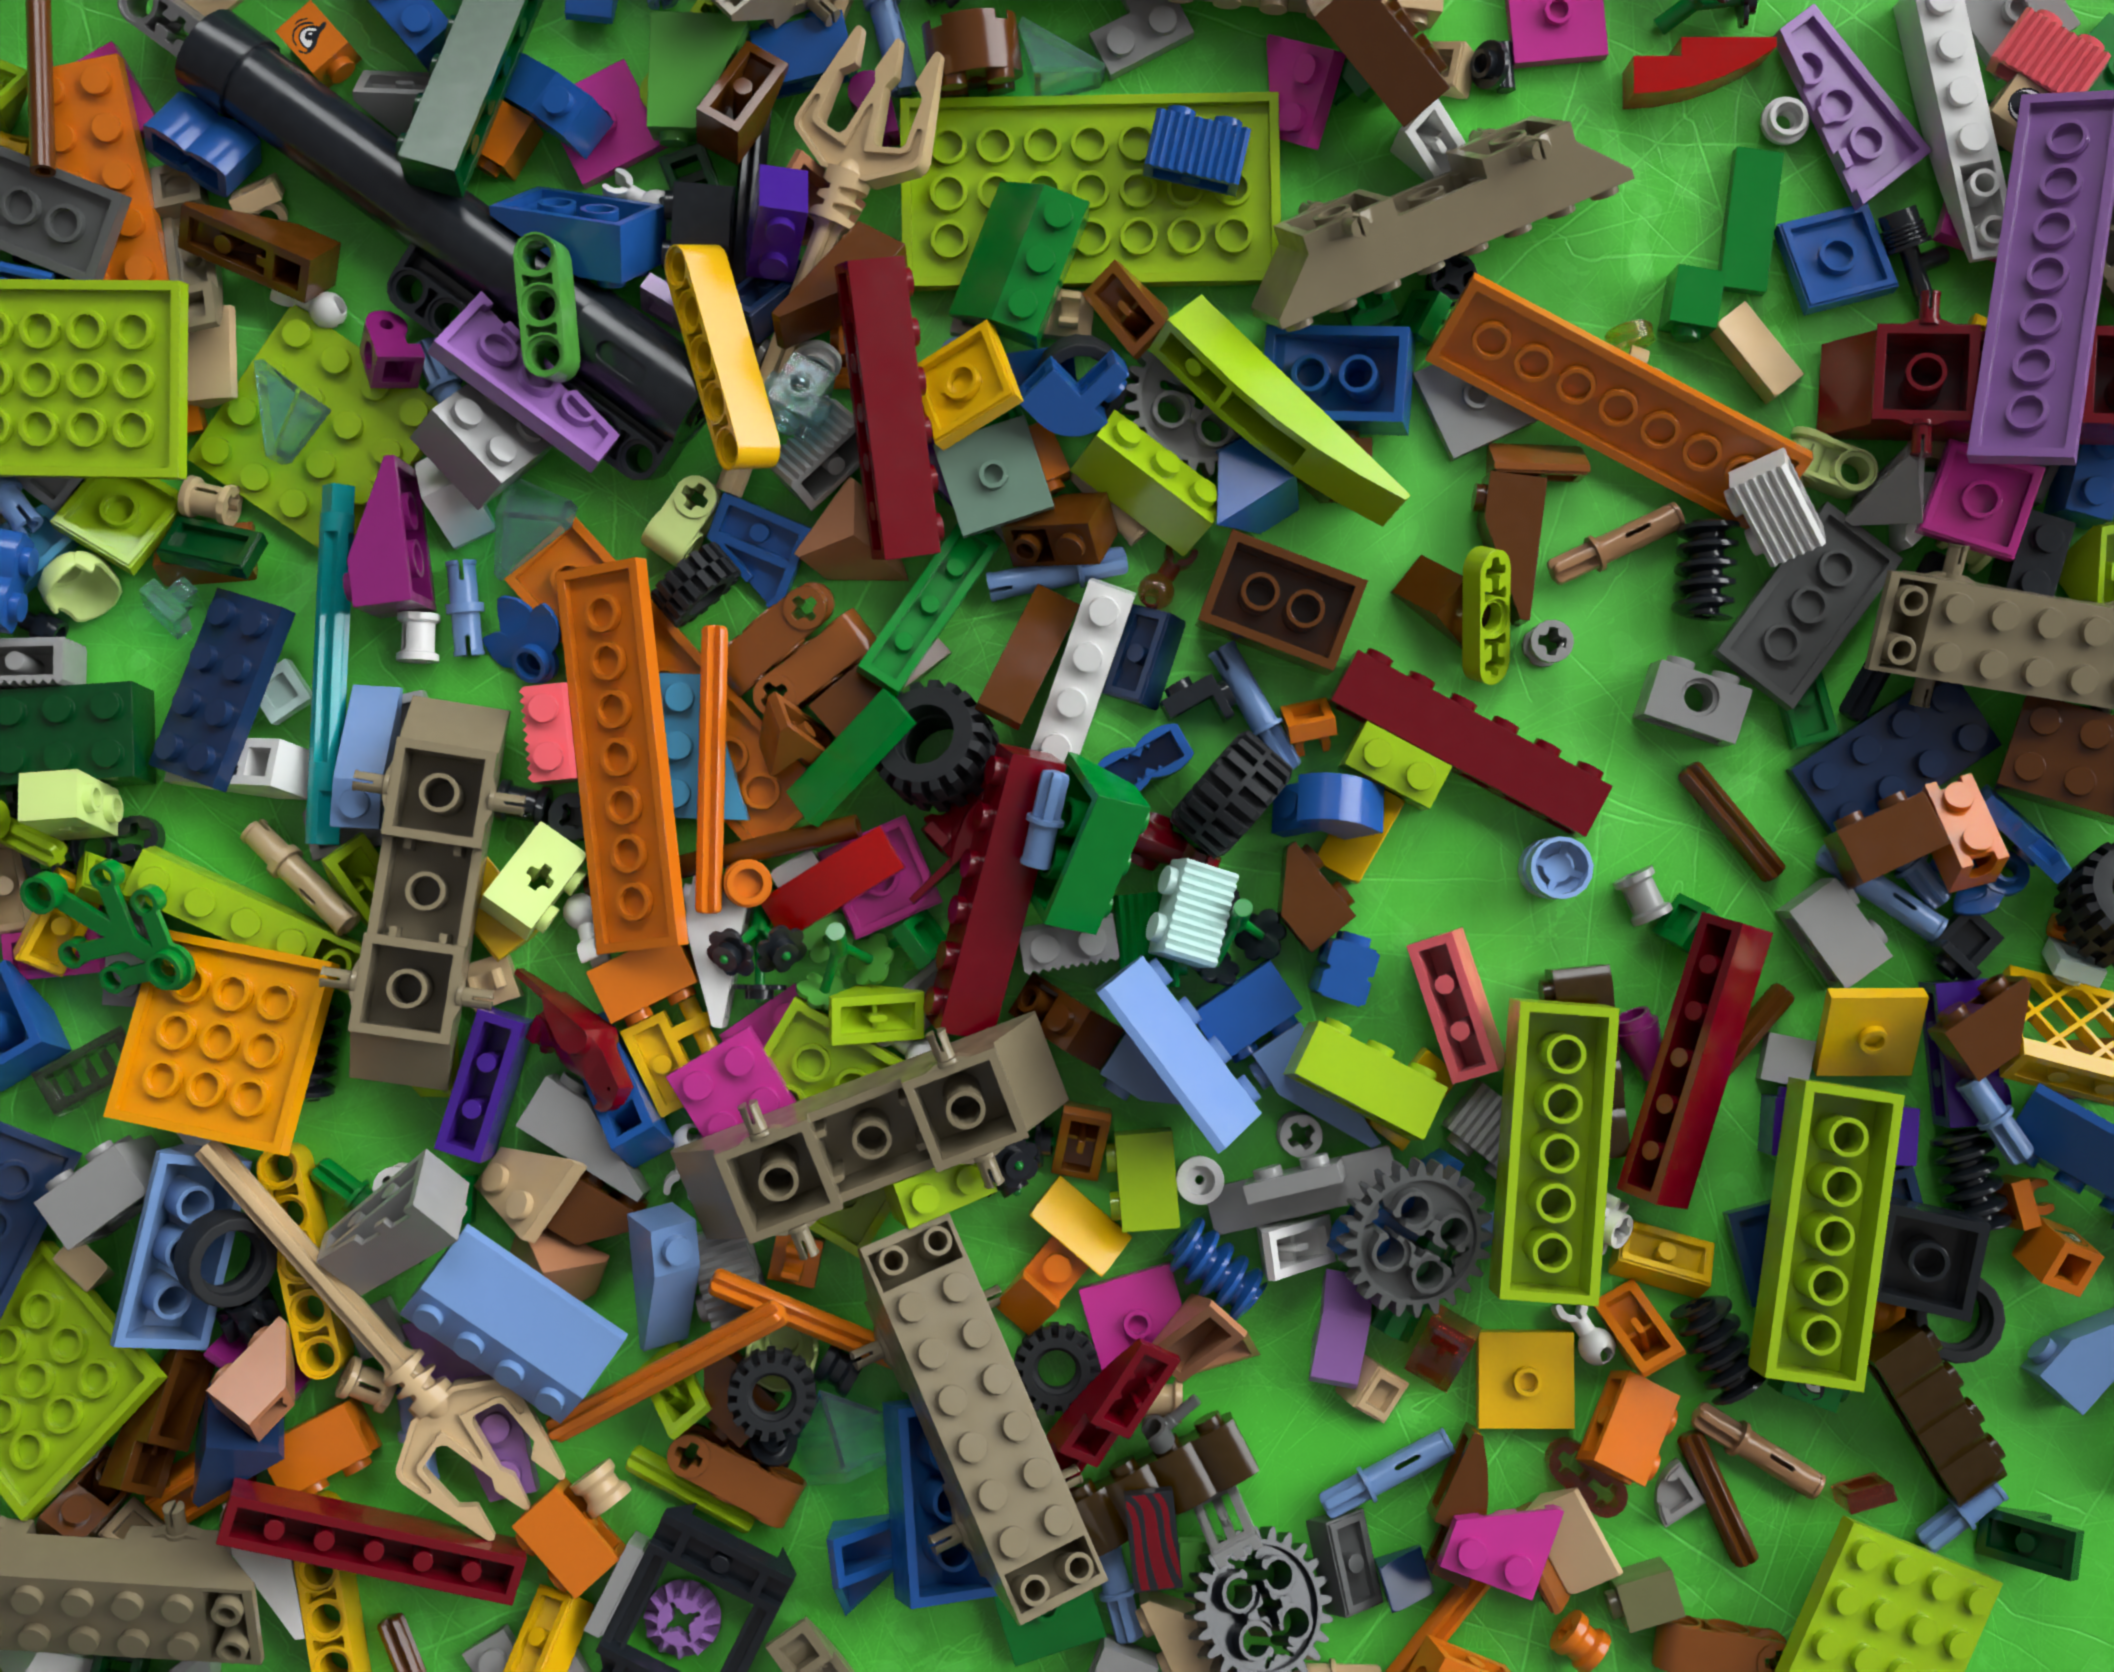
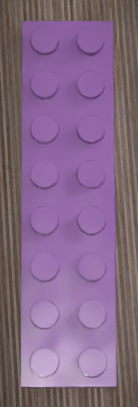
(2046, 282)

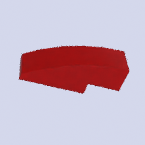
(1691, 69)
(834, 881)

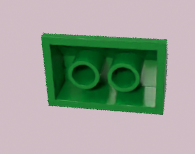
(1021, 260)
(1091, 849)

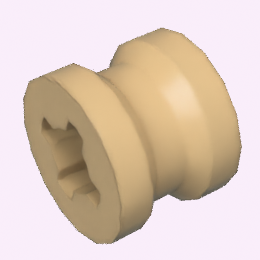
(600, 1488)

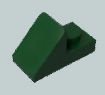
(2031, 1542)

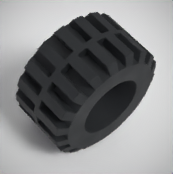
(961, 765)
(1231, 794)
(2088, 905)

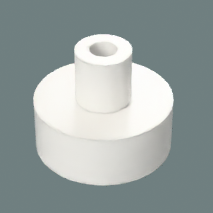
(1202, 1192)

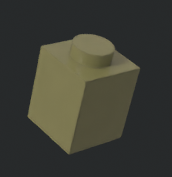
(1644, 1595)

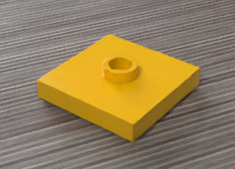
(968, 385)
(1869, 1031)
(1525, 1379)

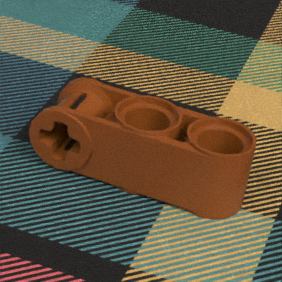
(776, 635)
(818, 662)
(736, 1476)
(1715, 1646)

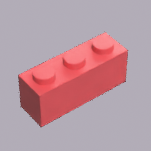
(1457, 1005)

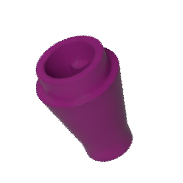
(1640, 1038)

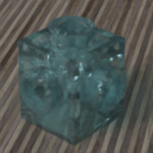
(800, 396)

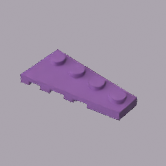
(1851, 112)
(491, 360)
(498, 1425)

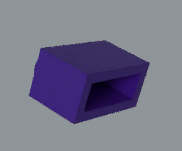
(776, 223)

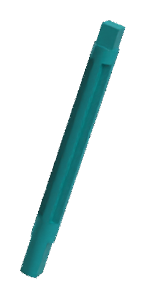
(329, 659)

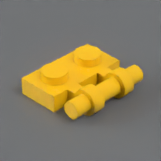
(659, 1051)

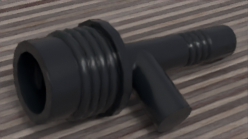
(1903, 233)

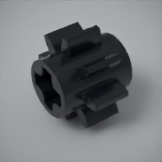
(249, 1317)

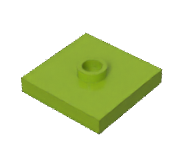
(119, 518)

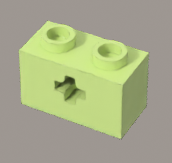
(69, 804)
(543, 855)

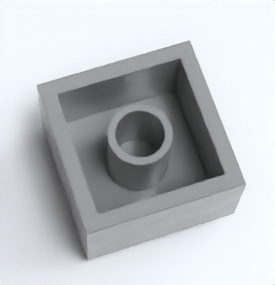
(478, 444)
(102, 1193)

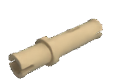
(287, 863)

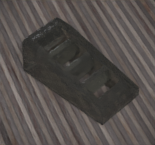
(52, 1091)

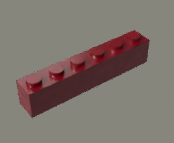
(889, 407)
(1476, 747)
(991, 898)
(1694, 1061)
(370, 1541)

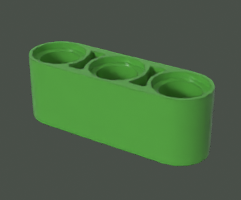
(533, 288)

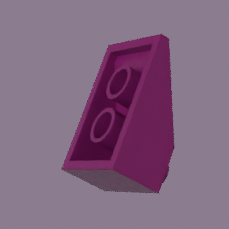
(391, 547)

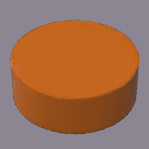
(747, 883)

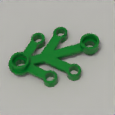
(50, 891)

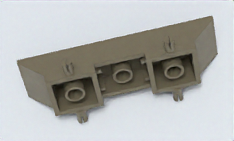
(1374, 240)
(1992, 637)
(425, 893)
(914, 1116)
(978, 1420)
(132, 1597)

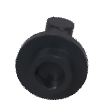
(1493, 66)
(773, 1452)

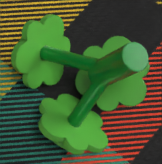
(833, 942)

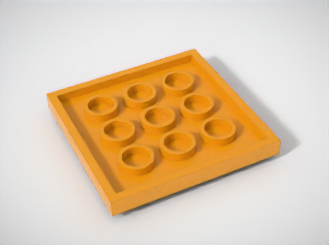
(227, 1049)

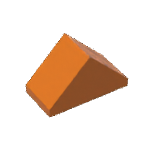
(1638, 1329)

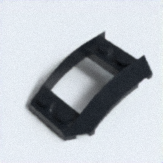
(715, 1558)

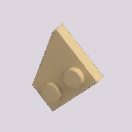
(528, 1188)

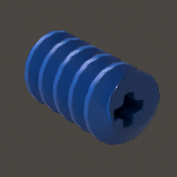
(1216, 1268)

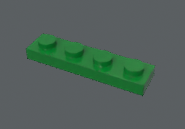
(927, 609)

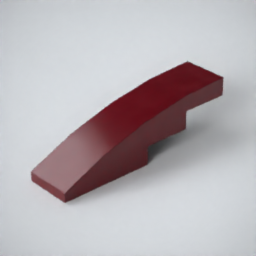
(1111, 1405)

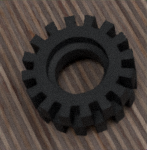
(695, 584)
(1050, 1339)
(771, 1423)

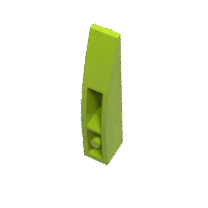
(1272, 411)
(237, 911)

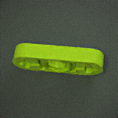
(1483, 572)

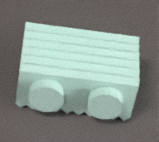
(1191, 913)

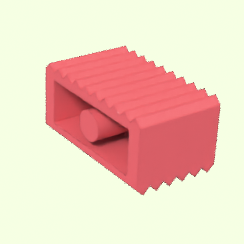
(2049, 54)
(549, 734)

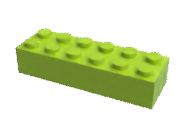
(1554, 1151)
(1826, 1234)

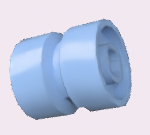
(1555, 868)

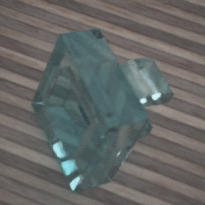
(170, 605)

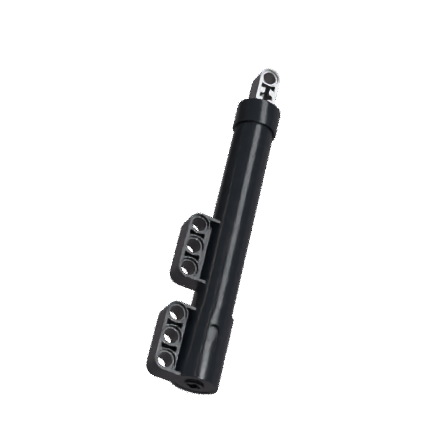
(455, 248)

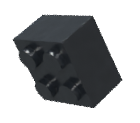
(1932, 1259)

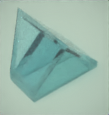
(1056, 65)
(286, 413)
(526, 523)
(840, 1441)

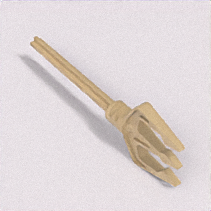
(853, 164)
(440, 1409)

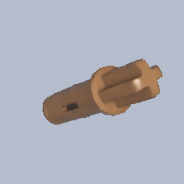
(1612, 545)
(1746, 1443)

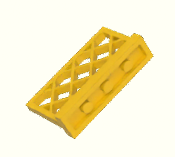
(2055, 1061)

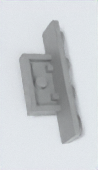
(1296, 1191)

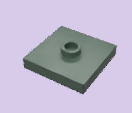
(994, 477)

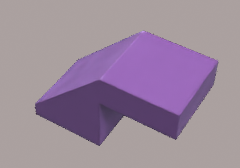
(1340, 1333)

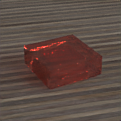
(1863, 1493)

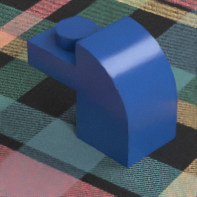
(1069, 405)
(1329, 803)

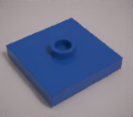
(1835, 259)

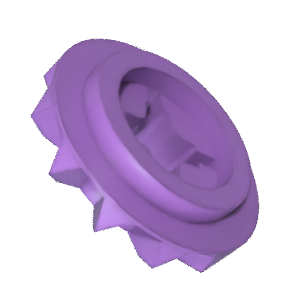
(688, 1597)

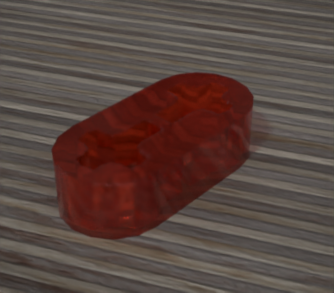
(1570, 1479)

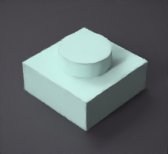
(285, 693)
(2070, 966)

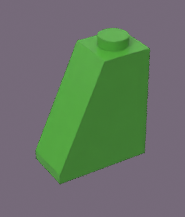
(684, 63)

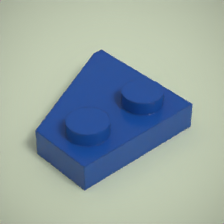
(759, 545)
(2029, 841)

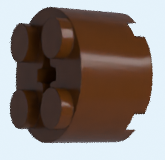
(976, 51)

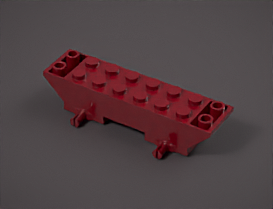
(1924, 380)

